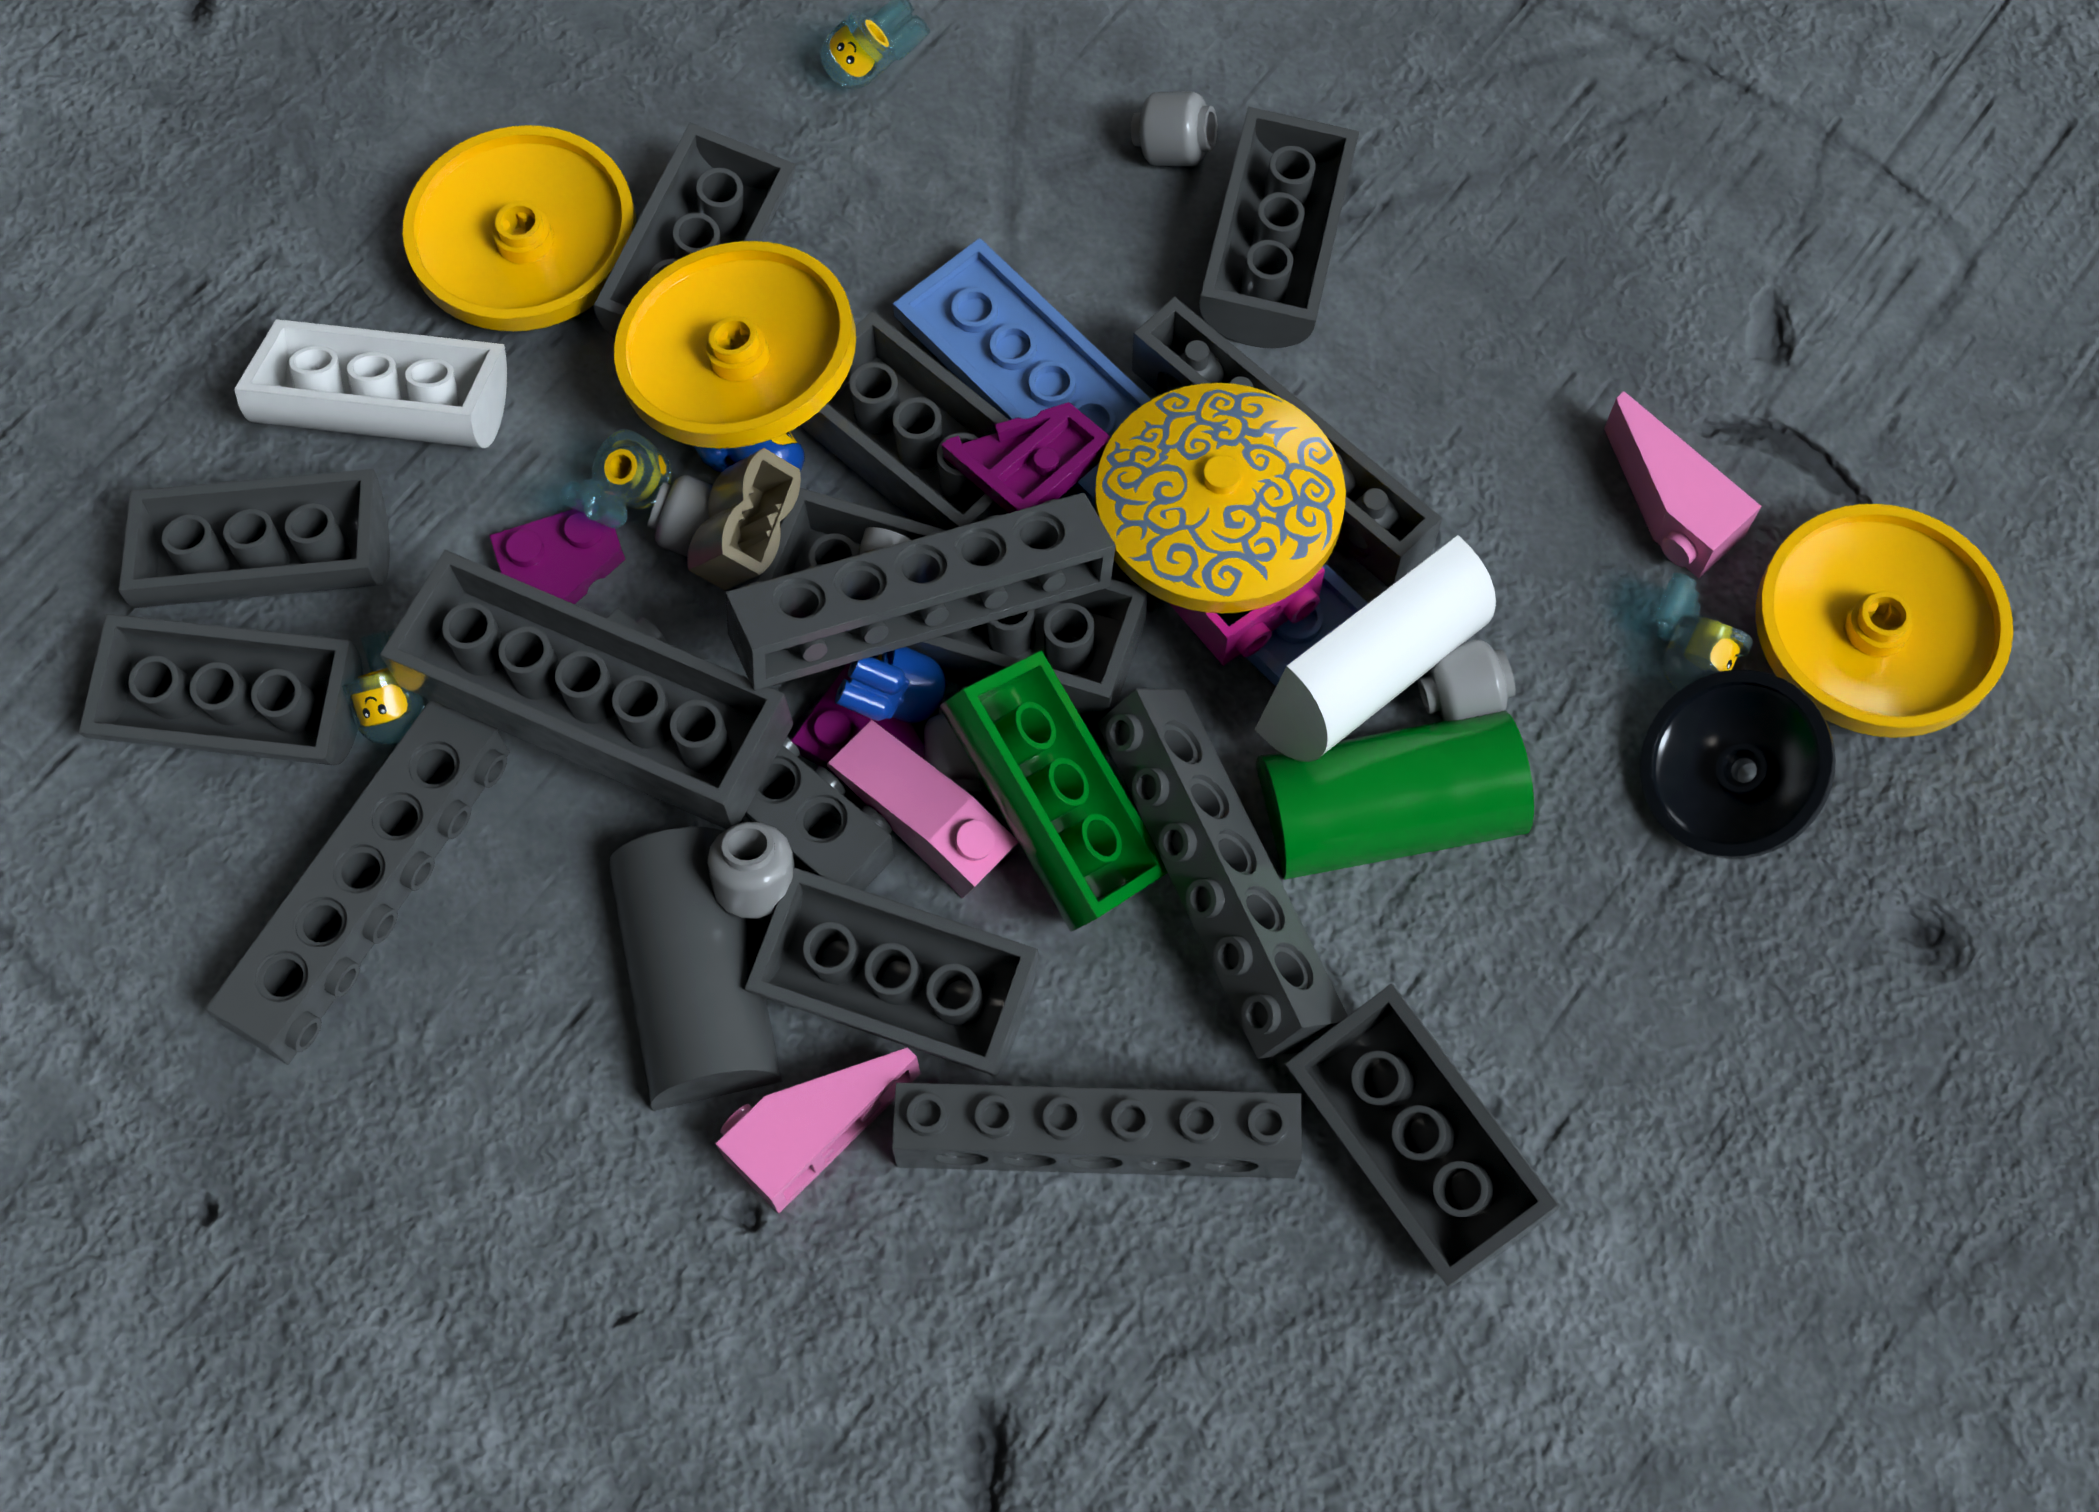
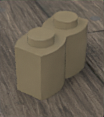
(744, 519)

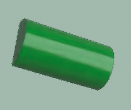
(1054, 789)
(1399, 794)

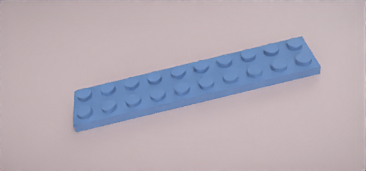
(1031, 358)

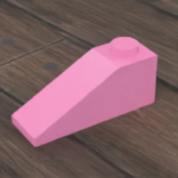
(1682, 496)
(923, 807)
(803, 1128)

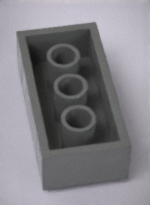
(892, 426)

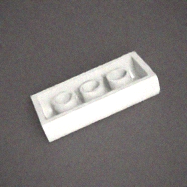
(376, 384)
(1378, 652)

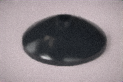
(1706, 738)

